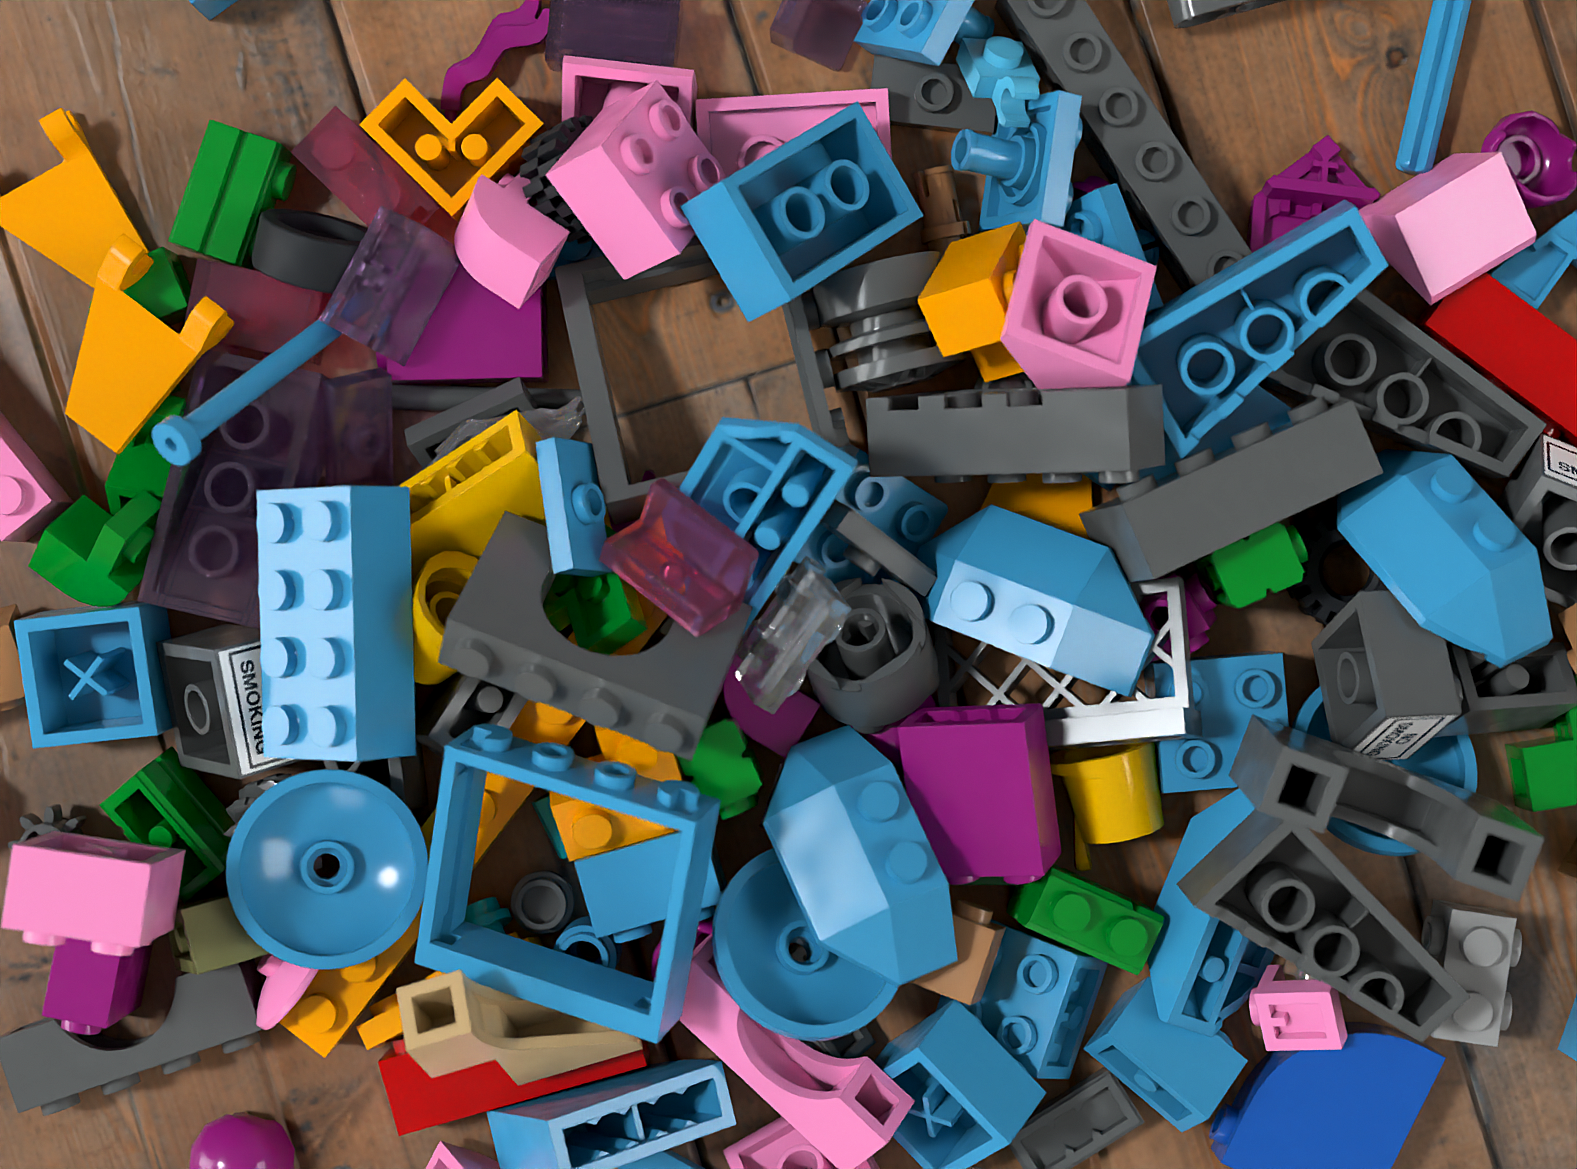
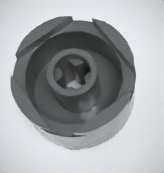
(879, 661)

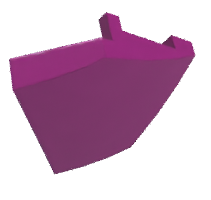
(1303, 192)

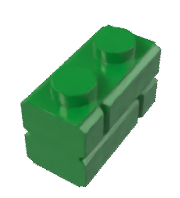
(227, 191)
(1254, 565)
(725, 767)
(178, 811)
(1088, 917)

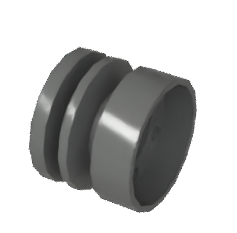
(884, 322)

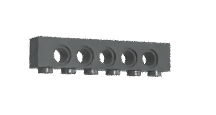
(1128, 137)

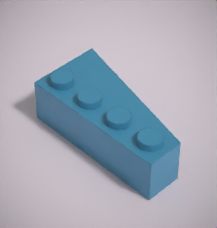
(1250, 319)

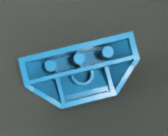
(769, 489)
(1448, 554)
(1038, 597)
(860, 859)
(1198, 962)

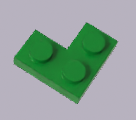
(600, 608)

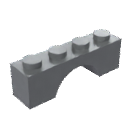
(53, 1065)

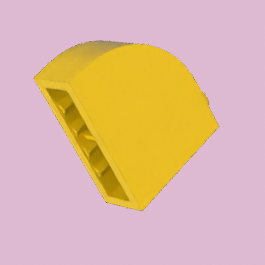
(468, 490)

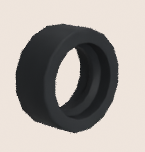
(305, 248)

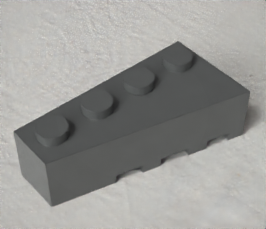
(1408, 388)
(1017, 433)
(1234, 492)
(1307, 907)

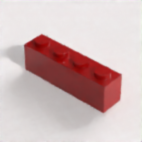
(1511, 349)
(426, 1101)

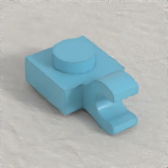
(1000, 71)

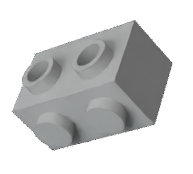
(1476, 951)

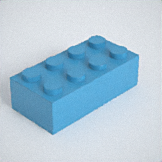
(336, 623)

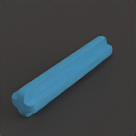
(1432, 86)

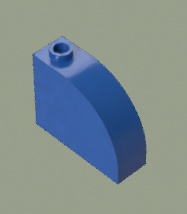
(1328, 1104)

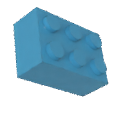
(802, 212)

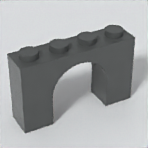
(507, 640)
(1315, 779)

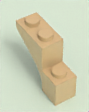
(461, 1024)

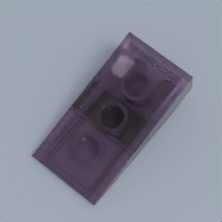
(206, 525)

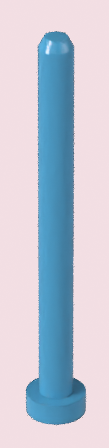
(180, 437)

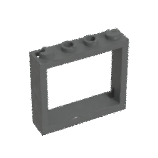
(598, 281)

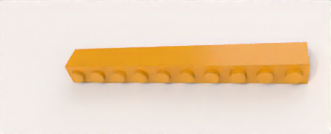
(341, 995)

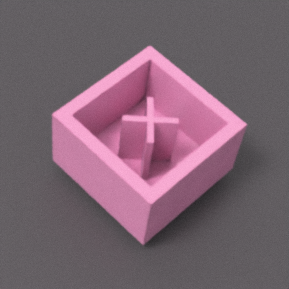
(633, 176)
(92, 891)

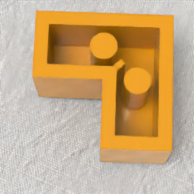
(449, 156)
(971, 297)
(596, 829)

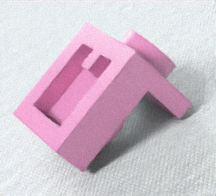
(1297, 1013)

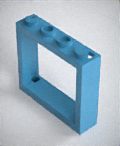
(532, 970)

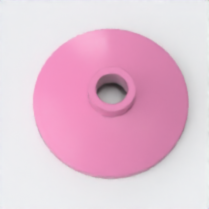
(281, 989)

